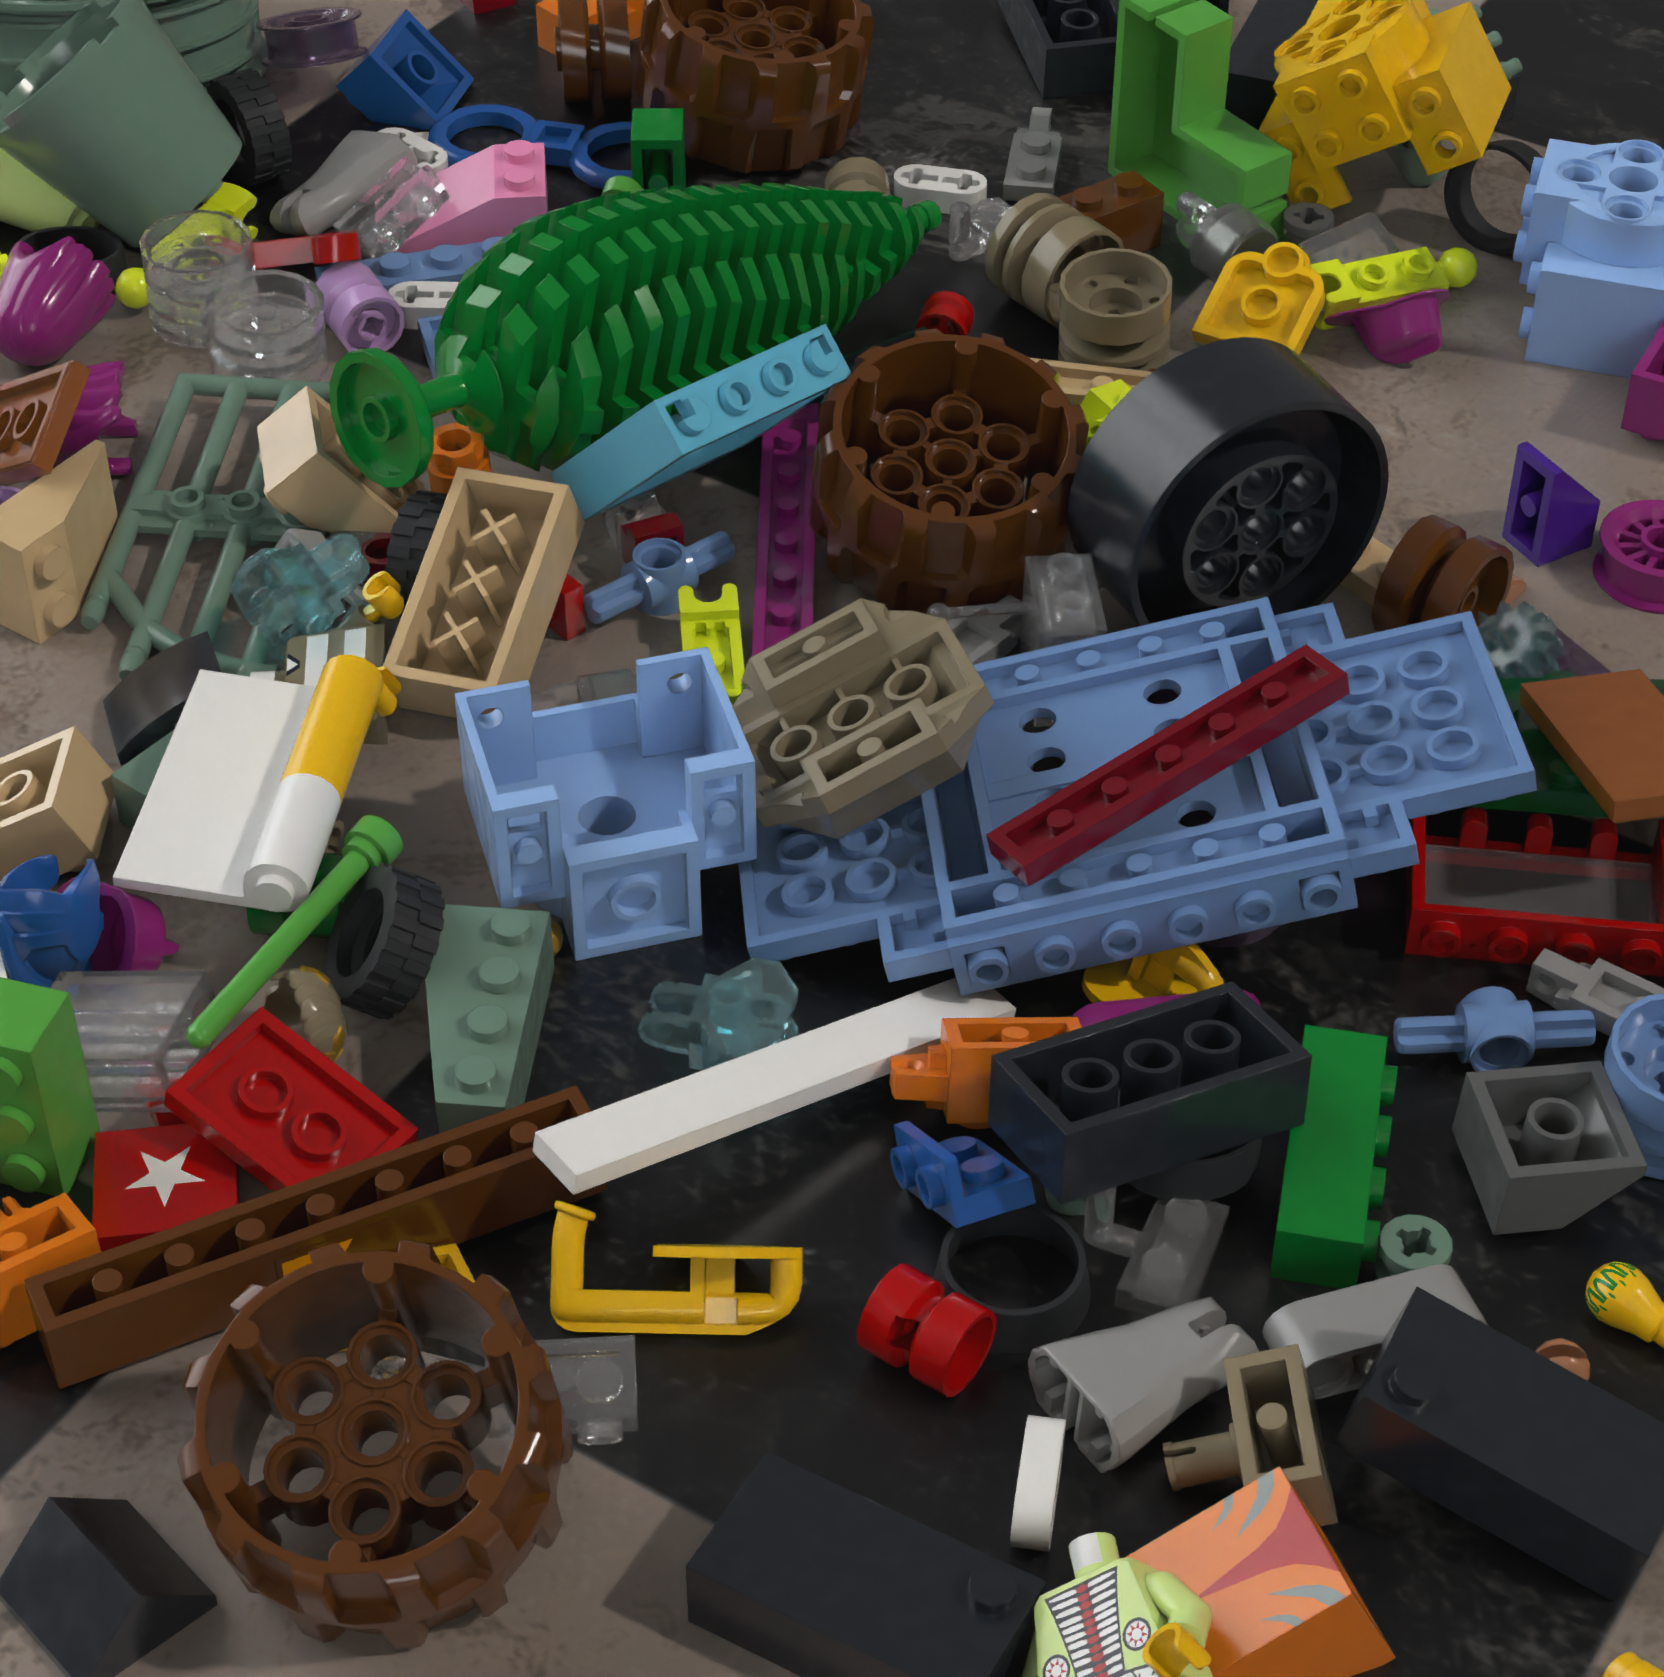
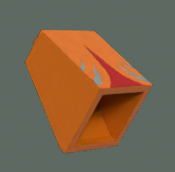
(1271, 1587)

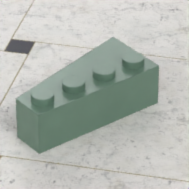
(486, 1008)

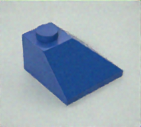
(405, 77)

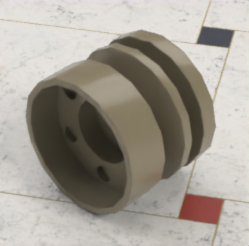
(1035, 246)
(1115, 310)

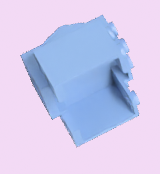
(1593, 255)
(611, 801)

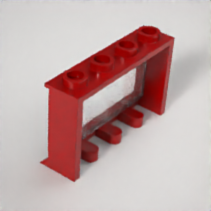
(1518, 898)

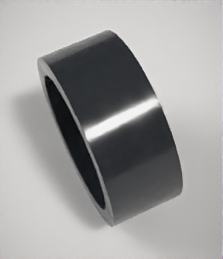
(1228, 485)

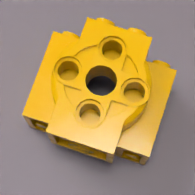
(1377, 78)

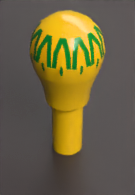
(1627, 1301)

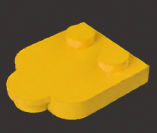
(1264, 298)

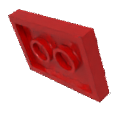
(283, 1106)

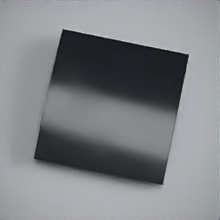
(155, 694)

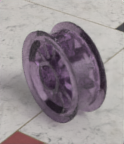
(311, 37)

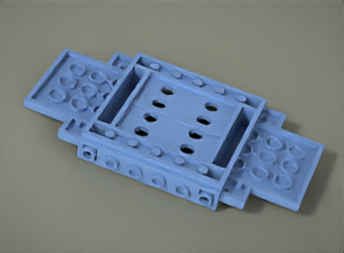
(1286, 831)

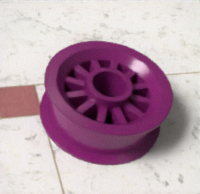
(1633, 555)

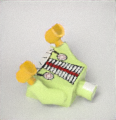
(1118, 1620)

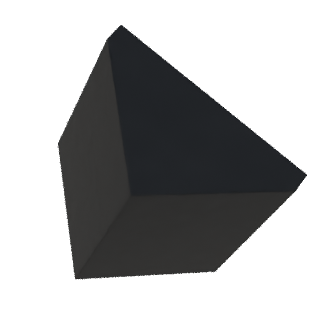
(99, 1586)

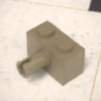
(1270, 1428)

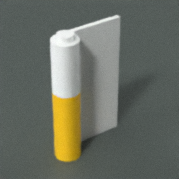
(251, 787)

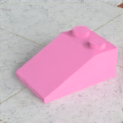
(487, 196)

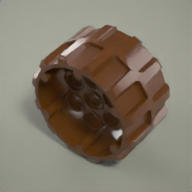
(757, 77)
(951, 445)
(277, 1358)

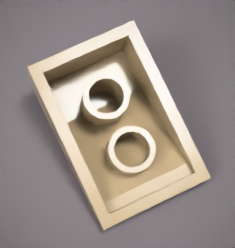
(313, 475)
(54, 543)
(54, 802)

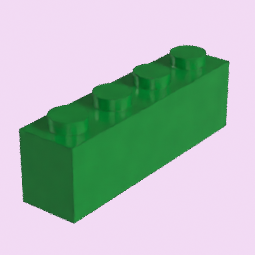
(1330, 1161)

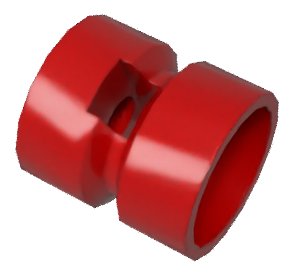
(918, 1325)

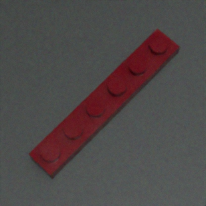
(1167, 765)

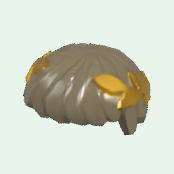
(309, 1007)

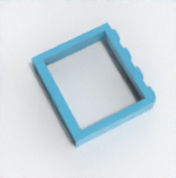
(715, 420)

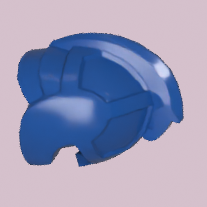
(48, 929)

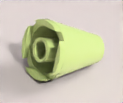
(33, 203)

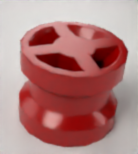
(946, 307)

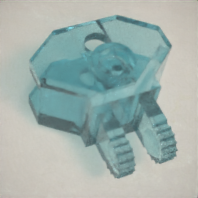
(299, 587)
(724, 1015)

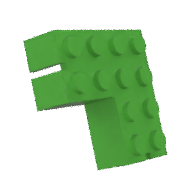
(1173, 113)

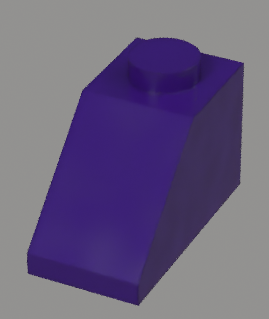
(1547, 509)

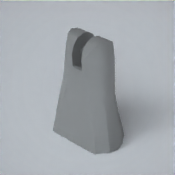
(339, 182)
(1135, 1377)

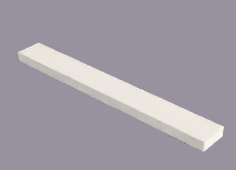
(753, 1087)

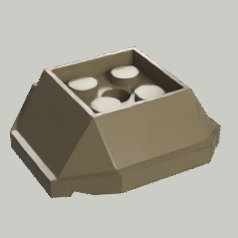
(858, 716)

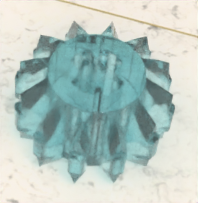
(1520, 641)

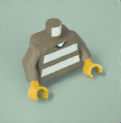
(357, 635)

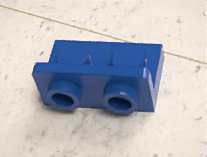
(958, 1176)

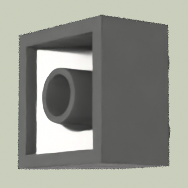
(1544, 1144)

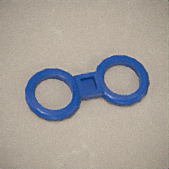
(564, 142)

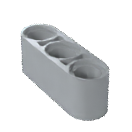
(1346, 1327)

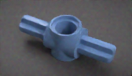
(656, 575)
(1494, 1030)

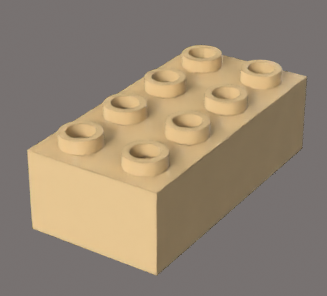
(484, 588)

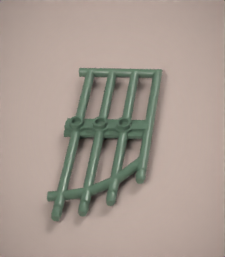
(189, 517)

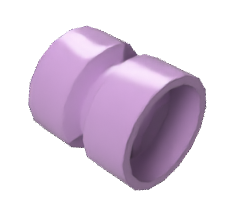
(360, 307)

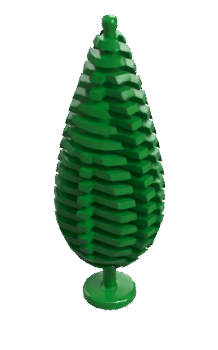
(617, 307)

